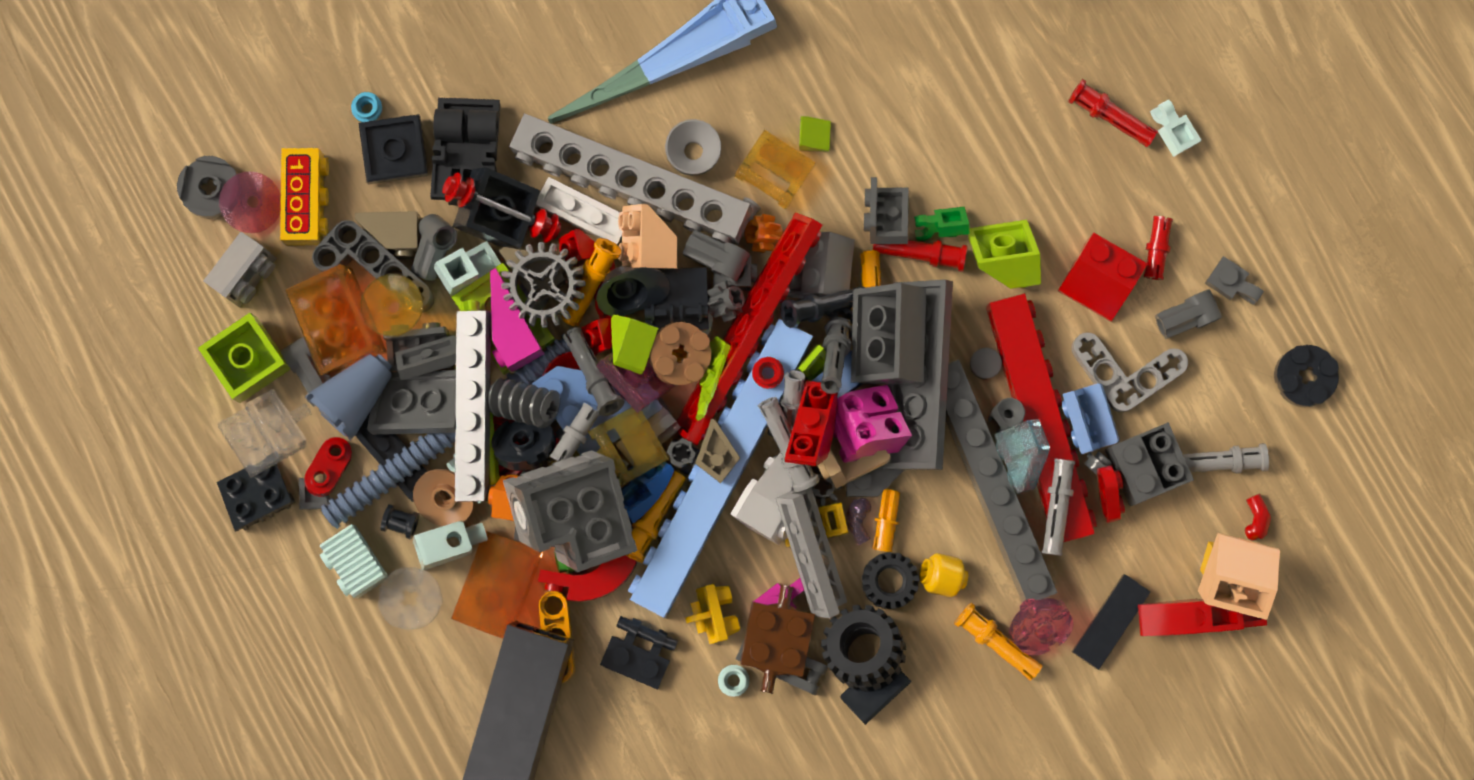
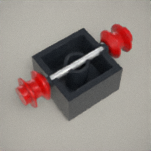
(498, 208)

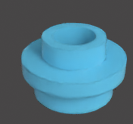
(366, 98)

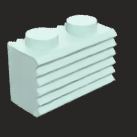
(353, 562)

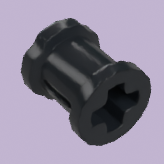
(399, 521)

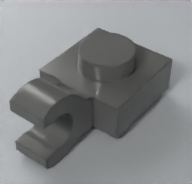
(1230, 280)

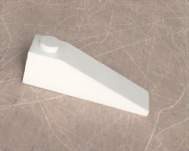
(758, 505)

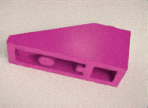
(510, 334)

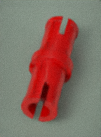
(1158, 248)

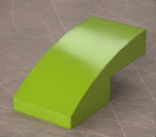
(813, 364)

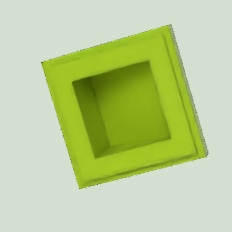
(814, 134)

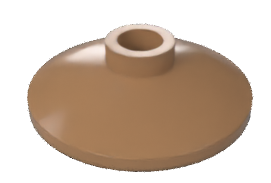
(434, 504)

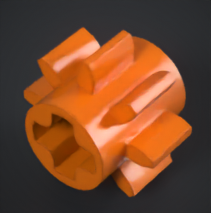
(763, 233)

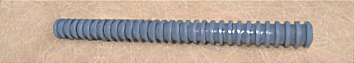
(419, 452)

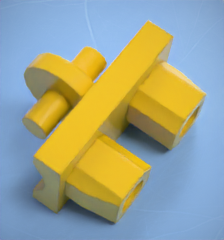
(708, 614)

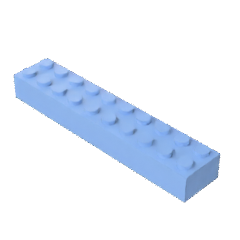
(706, 497)

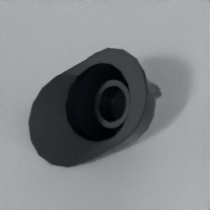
(631, 290)

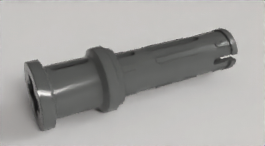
(837, 347)
(596, 383)

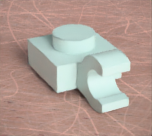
(1177, 132)

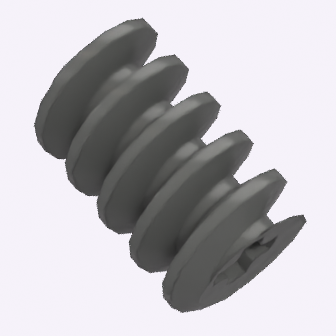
(523, 402)

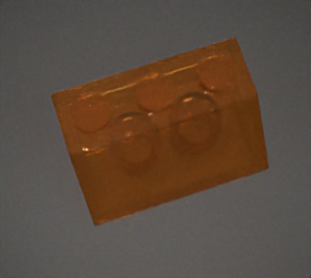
(332, 319)
(496, 585)

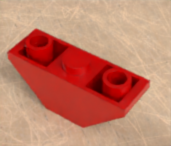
(813, 426)

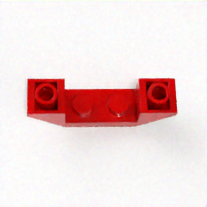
(599, 331)

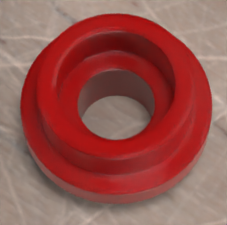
(768, 362)

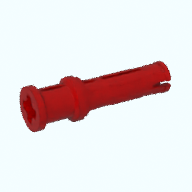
(1100, 106)
(934, 253)

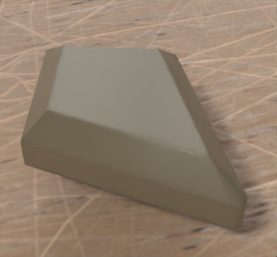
(716, 454)

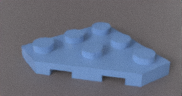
(573, 393)

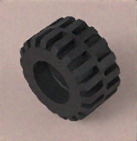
(850, 627)

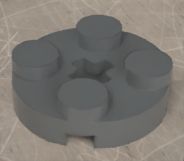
(199, 173)

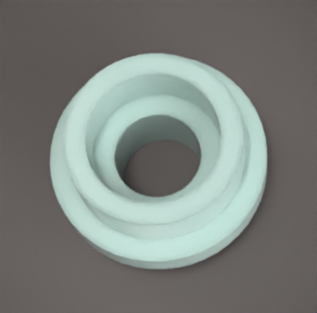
(741, 687)

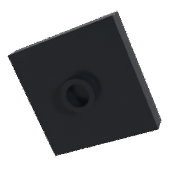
(393, 149)

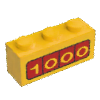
(303, 196)

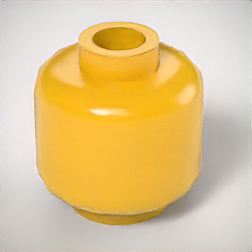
(943, 575)

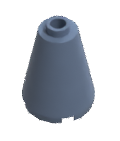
(351, 394)

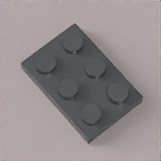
(416, 405)

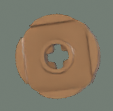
(695, 345)

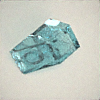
(1024, 452)

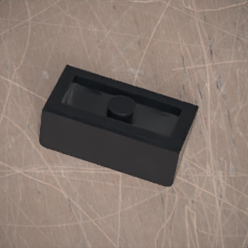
(869, 704)

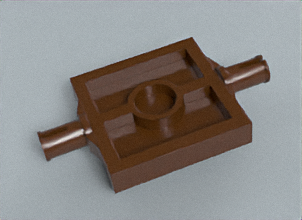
(777, 639)

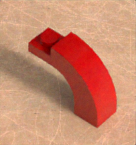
(591, 586)

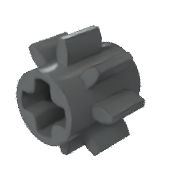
(725, 301)
(829, 493)

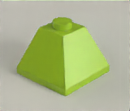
(1007, 253)

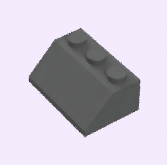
(888, 334)

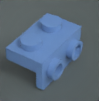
(1090, 418)

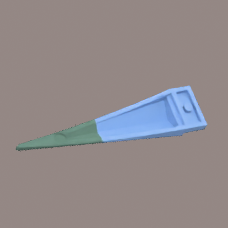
(710, 34)

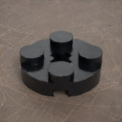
(1322, 367)
(525, 456)

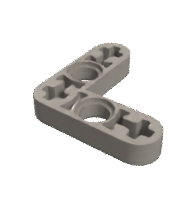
(1119, 380)

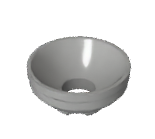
(693, 132)

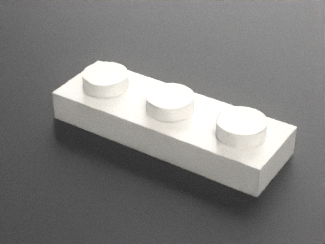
(580, 210)

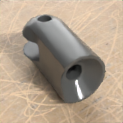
(1007, 413)

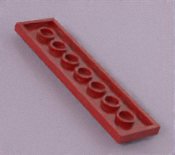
(757, 316)

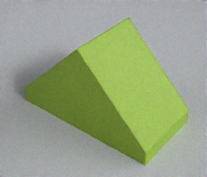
(631, 343)

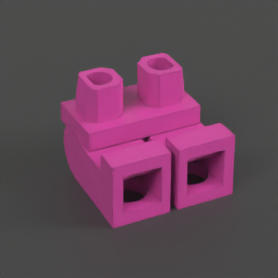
(866, 426)

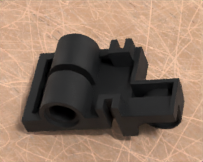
(464, 139)

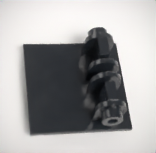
(685, 300)
(254, 497)

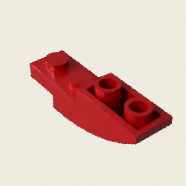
(1191, 617)

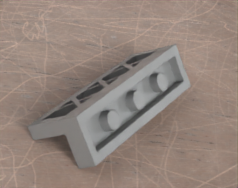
(808, 556)

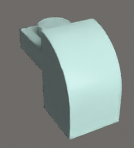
(464, 267)

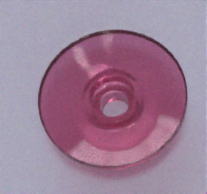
(236, 209)

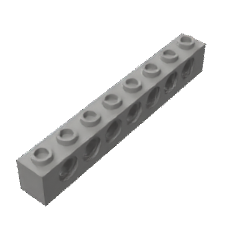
(535, 132)

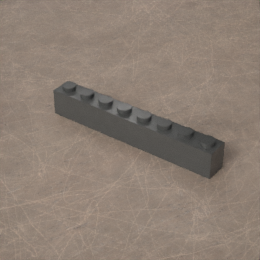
(994, 490)

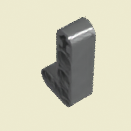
(358, 250)

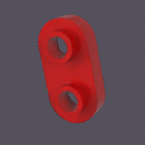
(328, 465)
(1110, 500)

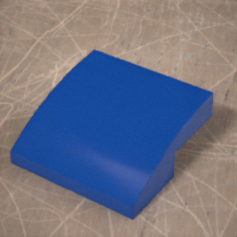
(645, 490)

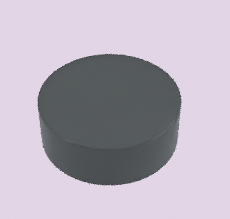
(985, 363)

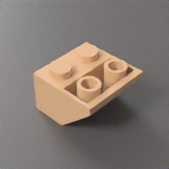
(646, 239)
(1241, 576)

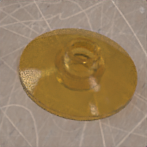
(379, 297)

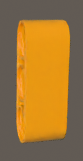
(561, 620)

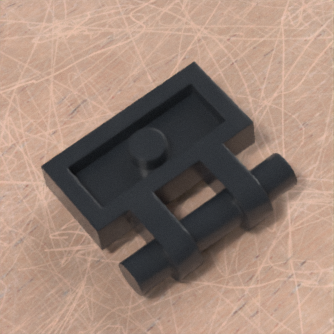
(634, 661)

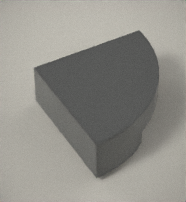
(308, 501)

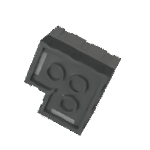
(573, 507)

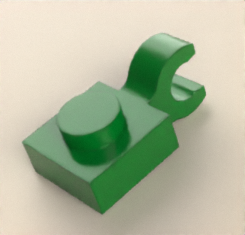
(947, 222)

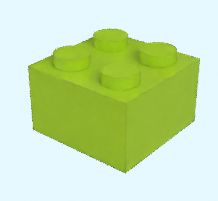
(244, 358)

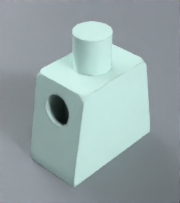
(433, 547)

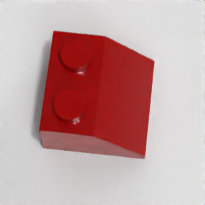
(1102, 277)

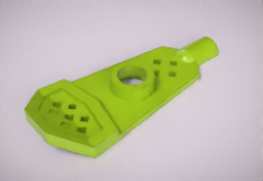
(711, 377)

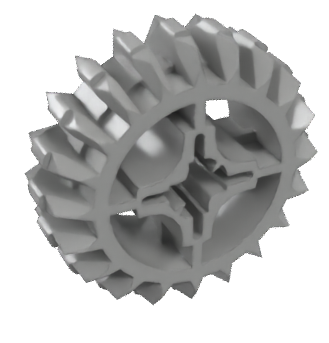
(551, 271)

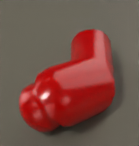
(1261, 519)

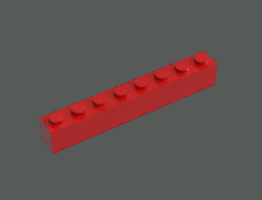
(1030, 383)

